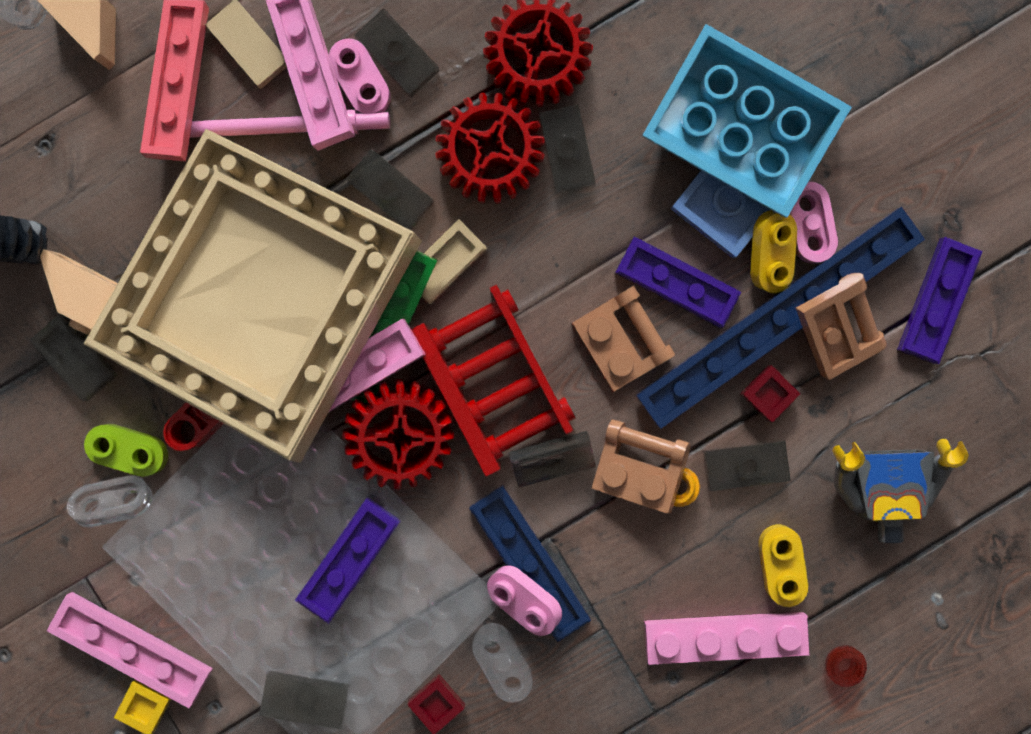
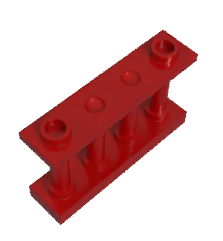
(472, 413)

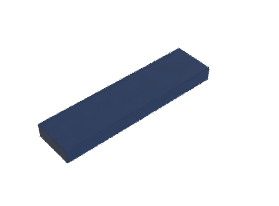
(522, 549)

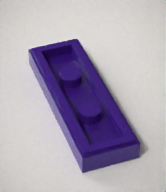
(677, 282)
(939, 300)
(347, 560)

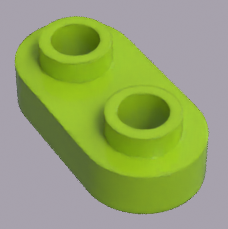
(124, 450)

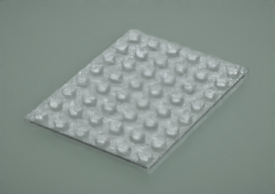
(243, 537)

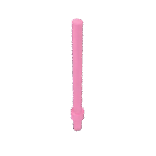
(283, 125)

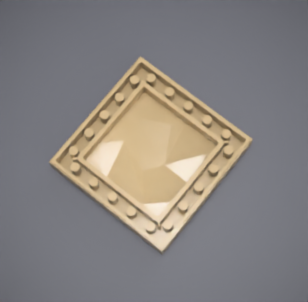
(253, 294)

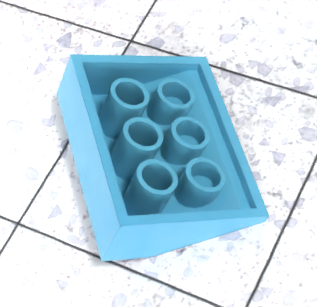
(746, 121)

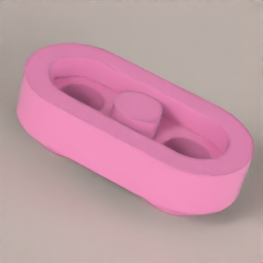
(358, 76)
(815, 223)
(524, 600)

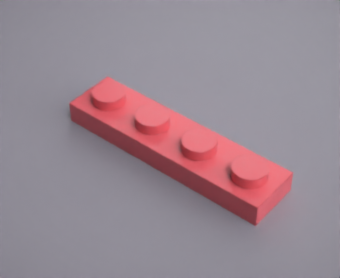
(174, 80)

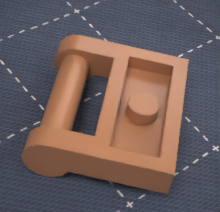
(831, 331)
(611, 346)
(637, 479)

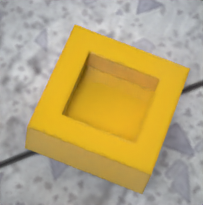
(142, 708)

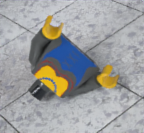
(894, 483)

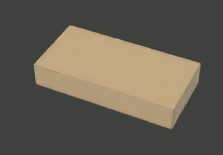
(247, 43)
(455, 254)

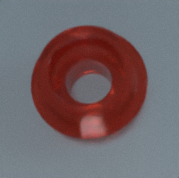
(853, 674)

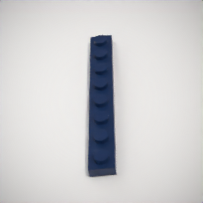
(775, 319)

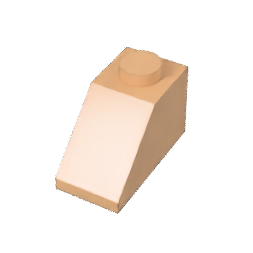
(90, 24)
(76, 289)

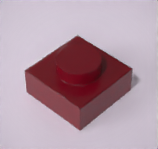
(770, 393)
(436, 704)

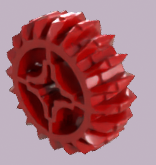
(523, 45)
(505, 116)
(380, 434)

